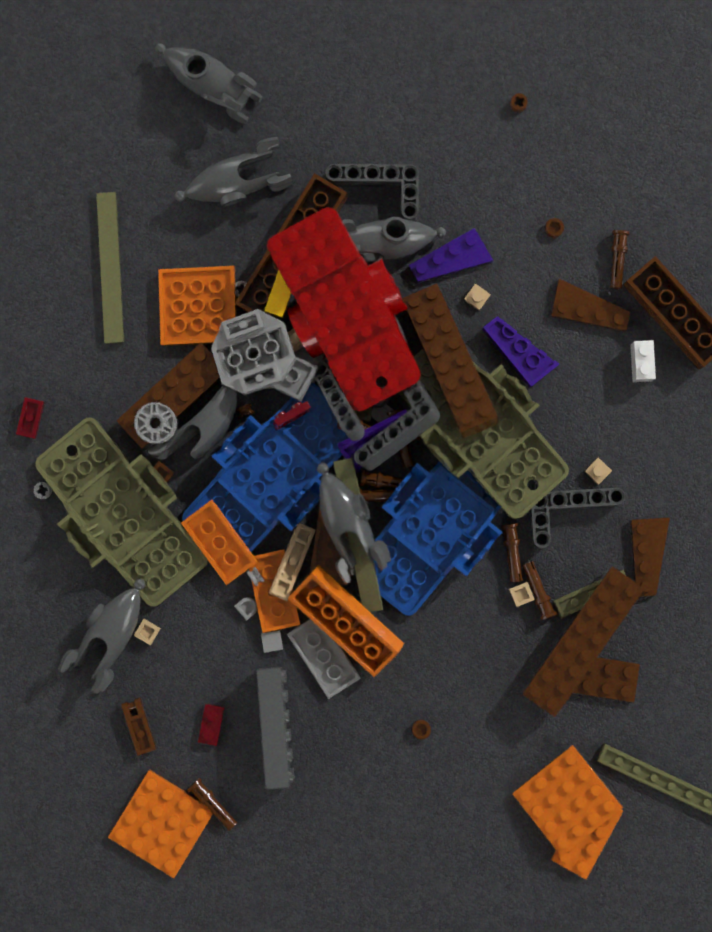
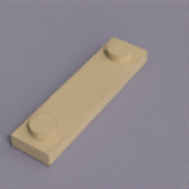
(292, 561)

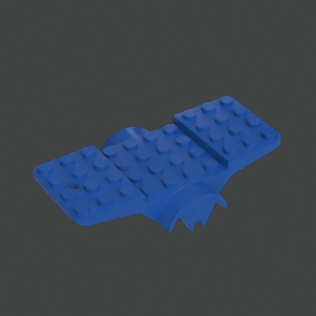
(271, 472)
(433, 528)

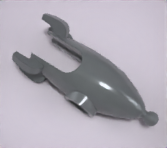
(210, 79)
(222, 180)
(391, 237)
(348, 512)
(114, 625)

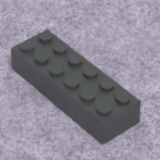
(274, 727)

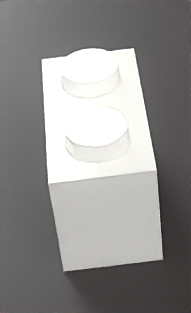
(643, 361)

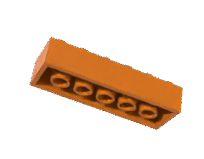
(346, 621)

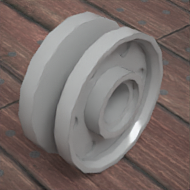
(164, 431)

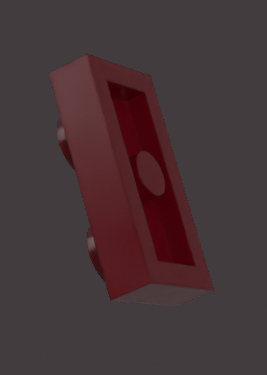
(298, 410)
(30, 418)
(211, 724)

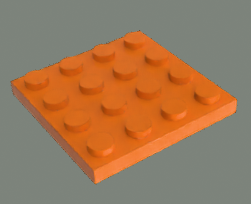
(195, 303)
(567, 800)
(161, 823)

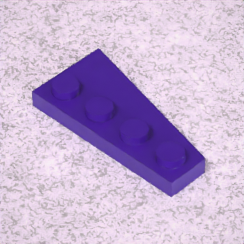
(458, 254)
(522, 355)
(349, 447)

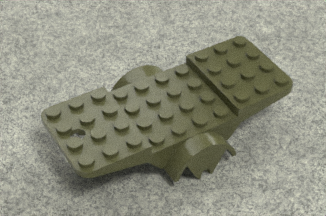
(499, 456)
(120, 512)

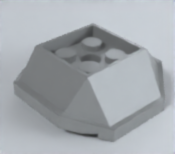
(241, 338)

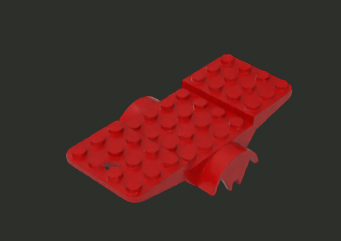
(344, 308)

